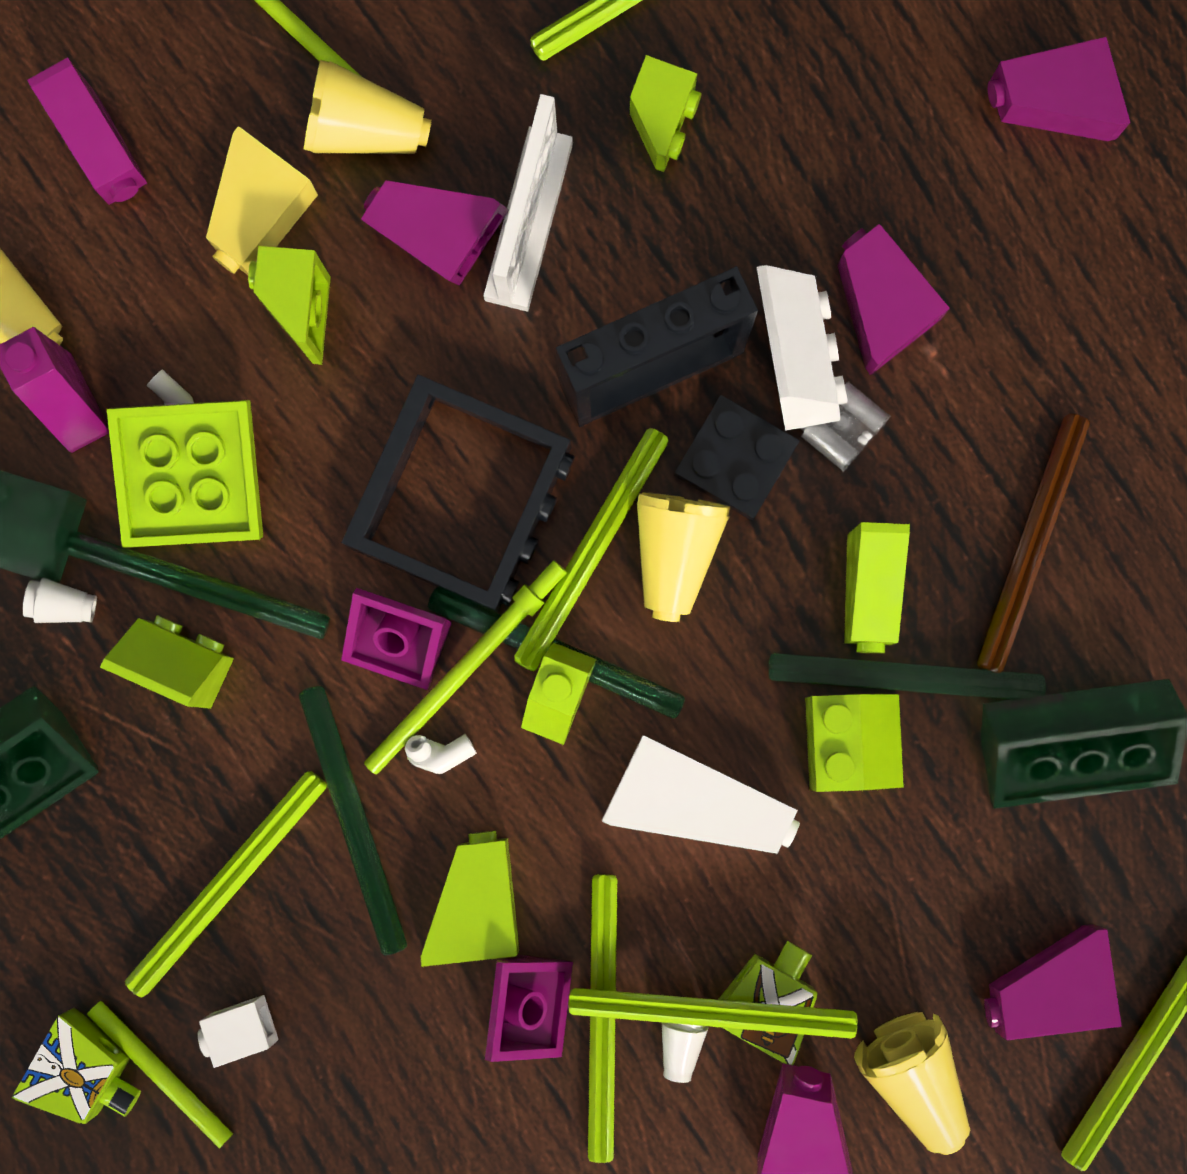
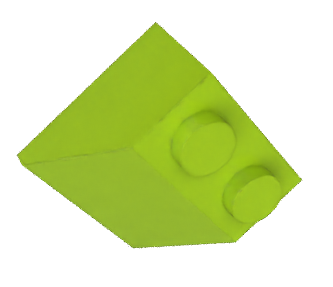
(295, 293)
(169, 662)
(854, 742)

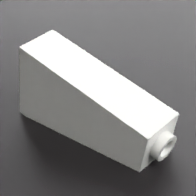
(692, 801)

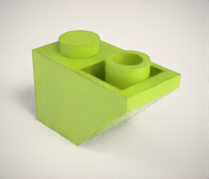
(659, 106)

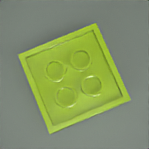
(185, 473)

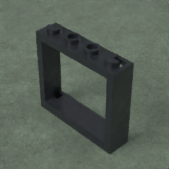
(657, 346)
(393, 462)

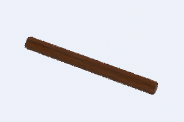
(1033, 543)

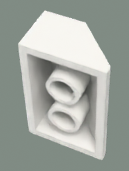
(801, 347)

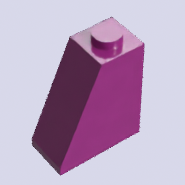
(1062, 91)
(88, 131)
(435, 224)
(885, 296)
(52, 388)
(1057, 990)
(804, 1126)

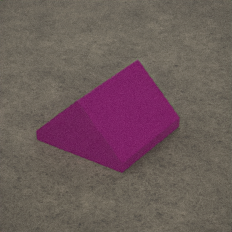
(394, 639)
(528, 1008)

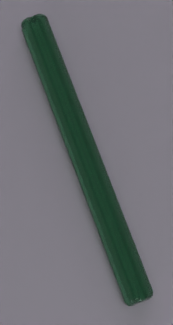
(198, 585)
(603, 674)
(904, 677)
(353, 820)

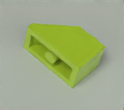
(557, 692)

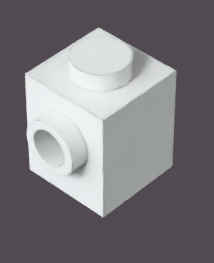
(237, 1031)

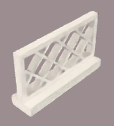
(530, 211)

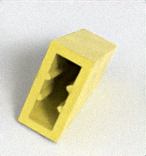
(255, 202)

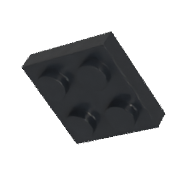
(736, 458)

